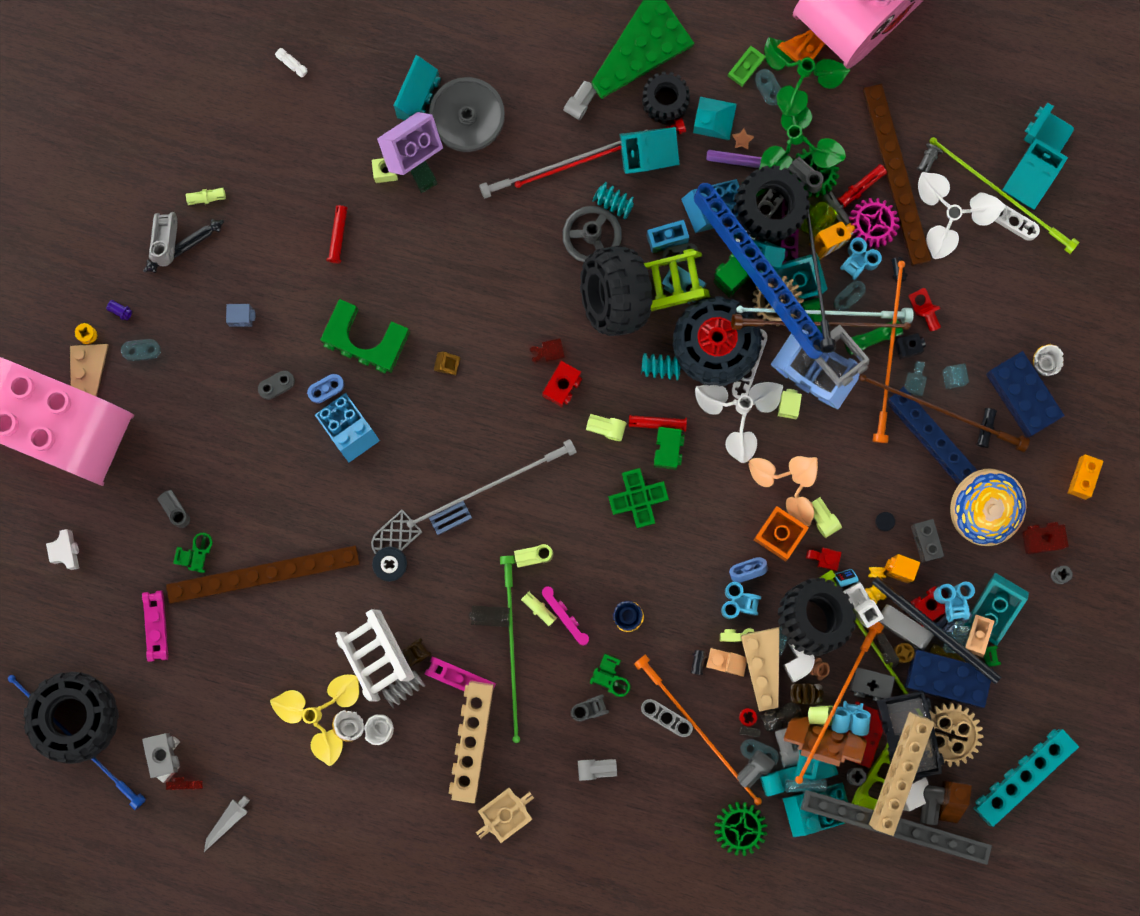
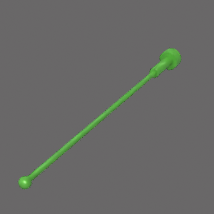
(507, 561)

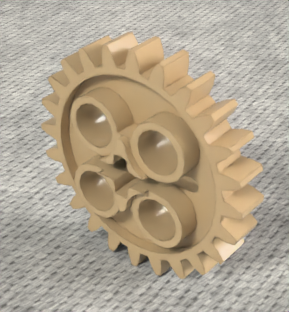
(956, 718)

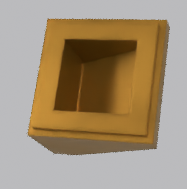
(446, 363)

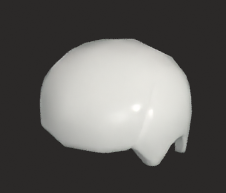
(378, 729)

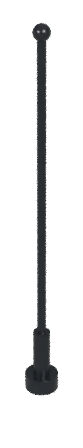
(827, 344)

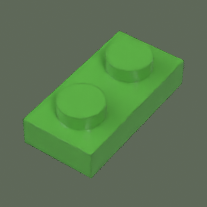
(746, 66)

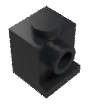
(903, 348)

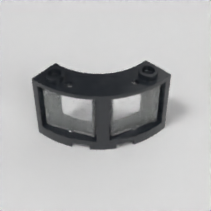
(893, 716)

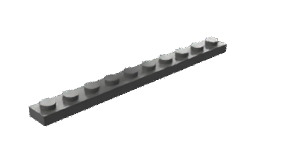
(905, 830)

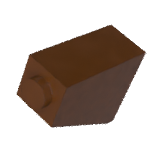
(955, 801)

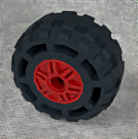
(710, 360)

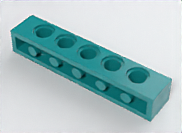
(1065, 748)

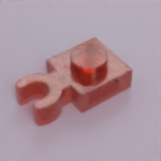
(551, 351)
(178, 783)

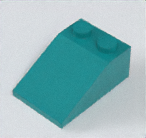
(803, 274)
(999, 602)

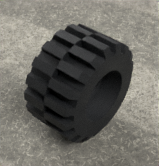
(668, 83)

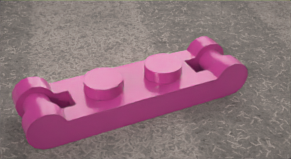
(570, 623)
(155, 626)
(453, 675)

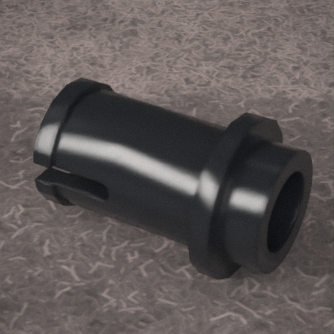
(896, 270)
(698, 662)

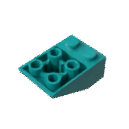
(649, 150)
(1034, 173)
(806, 823)

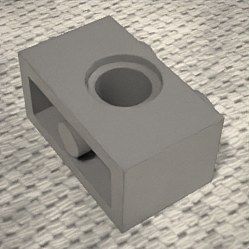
(152, 746)

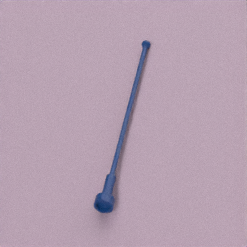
(136, 800)

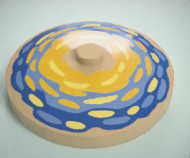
(988, 507)

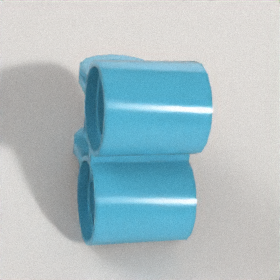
(858, 260)
(955, 600)
(741, 602)
(851, 718)

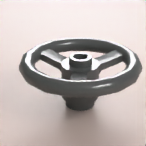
(591, 226)

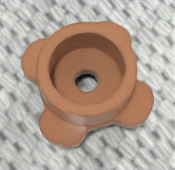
(820, 669)

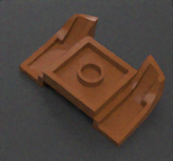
(833, 747)

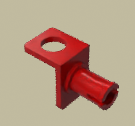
(925, 310)

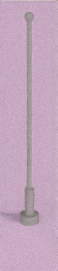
(487, 189)
(567, 448)

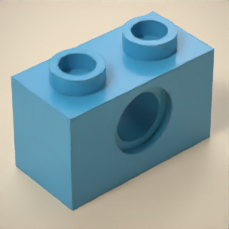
(667, 236)

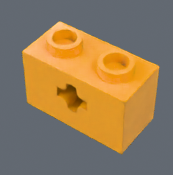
(1085, 477)
(902, 568)

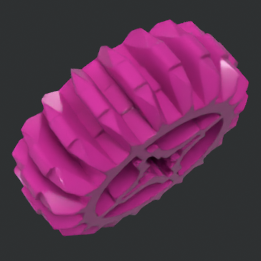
(880, 225)

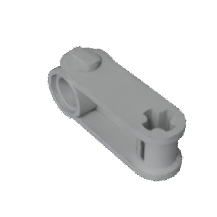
(163, 238)

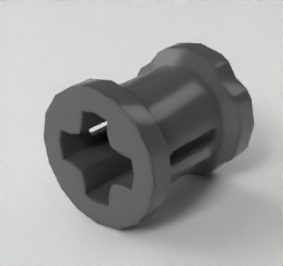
(1065, 571)
(859, 781)

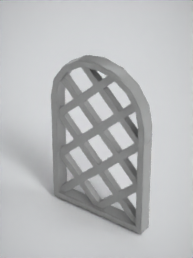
(391, 530)

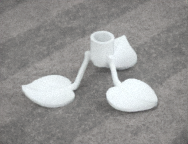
(940, 239)
(763, 395)

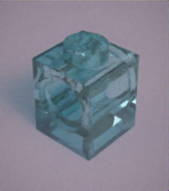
(955, 376)

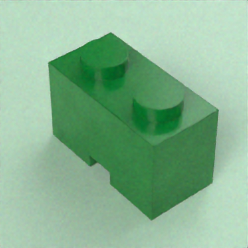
(668, 454)

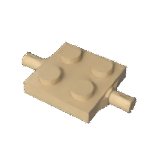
(505, 815)

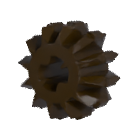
(806, 693)

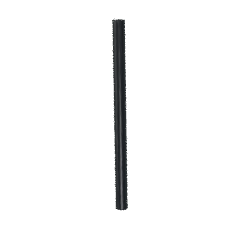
(936, 630)

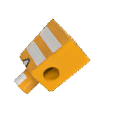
(832, 238)

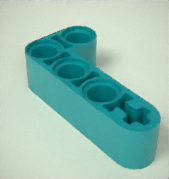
(775, 782)

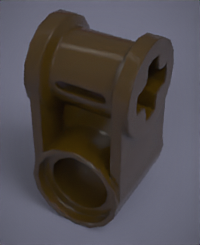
(413, 655)

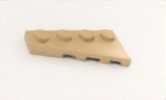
(87, 366)
(763, 663)

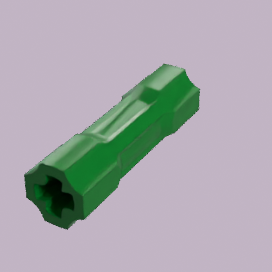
(874, 337)

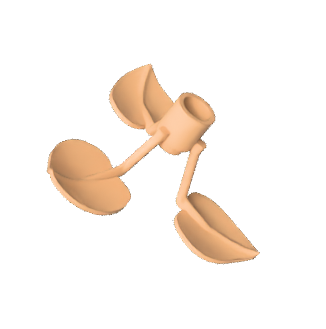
(803, 472)

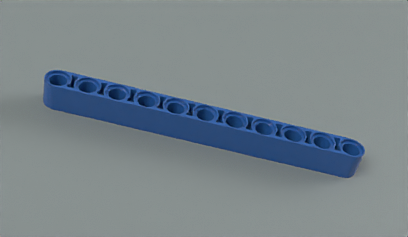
(759, 261)

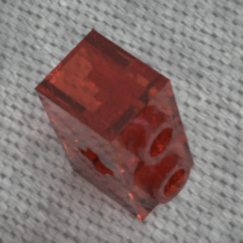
(1035, 544)

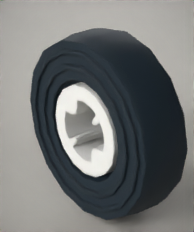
(389, 574)

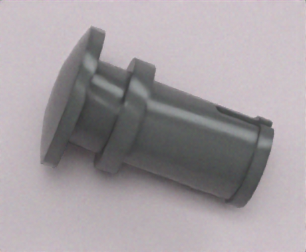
(929, 157)

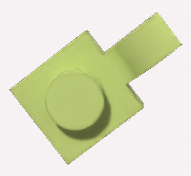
(731, 636)

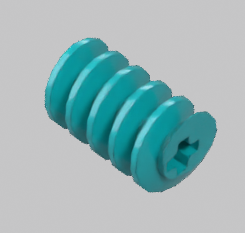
(614, 200)
(660, 366)

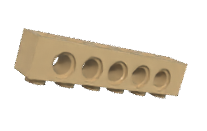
(901, 773)
(468, 792)

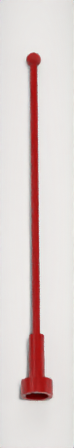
(678, 123)

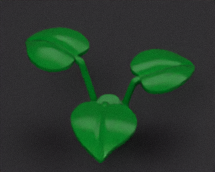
(790, 99)
(826, 154)

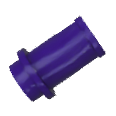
(119, 310)

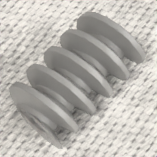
(401, 688)

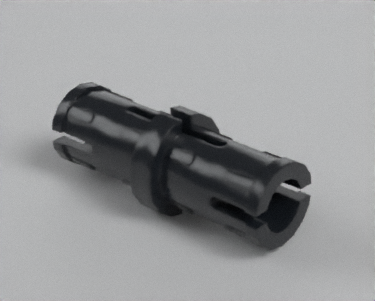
(988, 421)

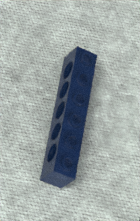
(931, 436)

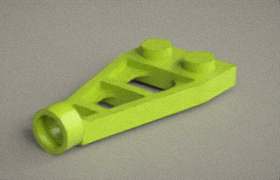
(861, 795)

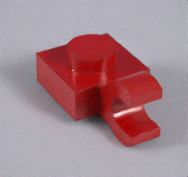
(827, 558)

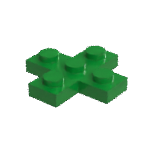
(638, 498)

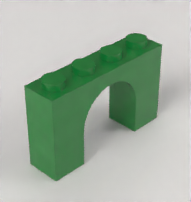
(382, 356)

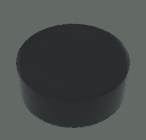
(885, 521)

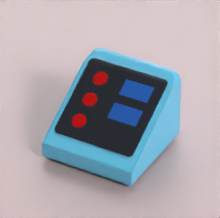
(846, 578)

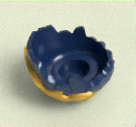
(628, 616)

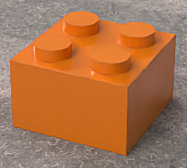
(781, 533)

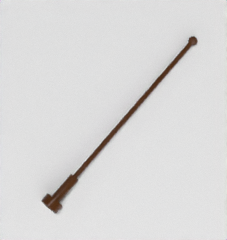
(737, 323)
(1021, 443)

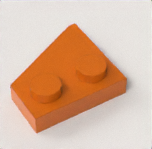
(802, 46)

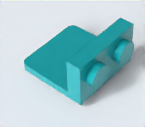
(1048, 129)

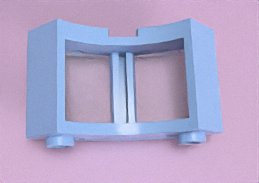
(809, 375)

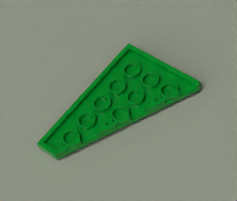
(646, 43)

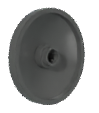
(467, 114)

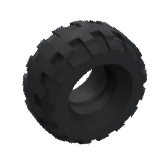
(616, 291)
(99, 724)

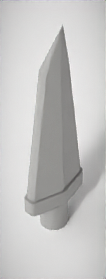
(232, 814)

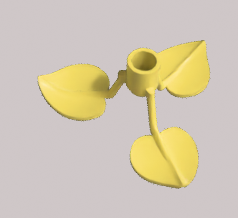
(290, 707)

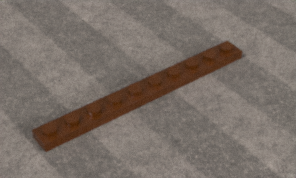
(896, 175)
(262, 574)

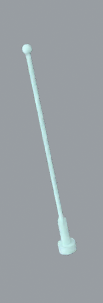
(905, 314)

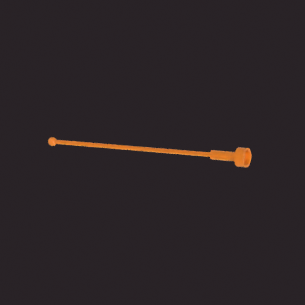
(880, 437)
(873, 630)
(643, 663)

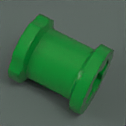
(995, 661)

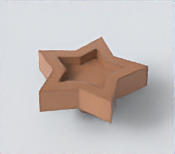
(742, 139)

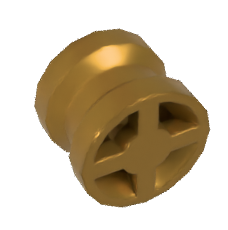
(907, 652)

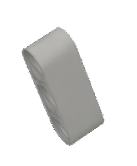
(905, 628)
(676, 719)

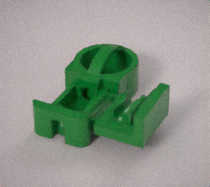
(194, 558)
(606, 674)

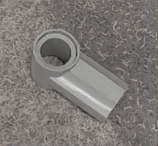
(578, 105)
(788, 751)
(596, 769)

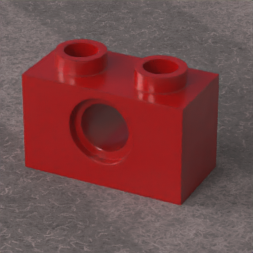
(563, 373)
(921, 604)

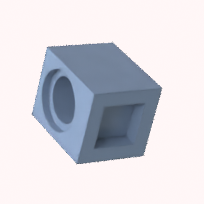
(240, 315)

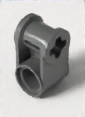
(591, 708)

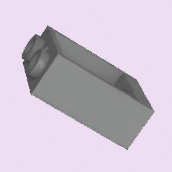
(836, 334)

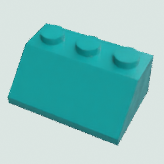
(416, 89)

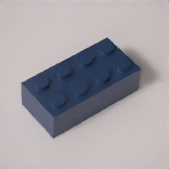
(1025, 394)
(947, 679)

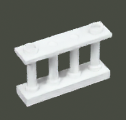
(393, 655)

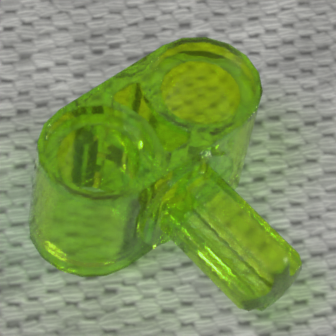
(819, 219)

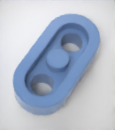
(325, 387)
(748, 569)

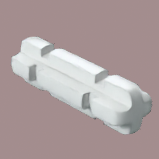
(291, 62)

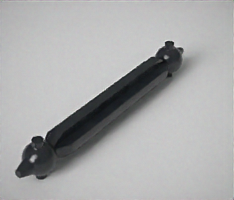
(189, 242)

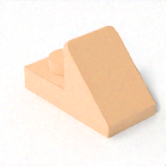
(979, 635)
(726, 662)

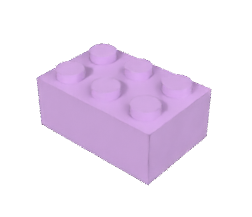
(410, 143)

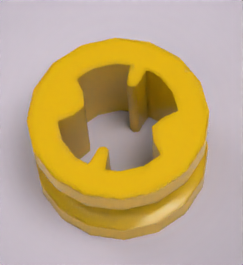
(877, 571)

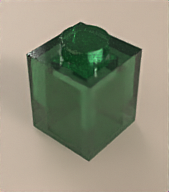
(423, 177)

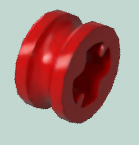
(742, 719)

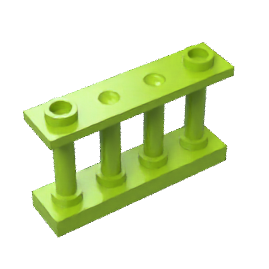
(679, 296)

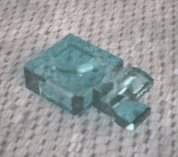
(915, 381)
(960, 634)

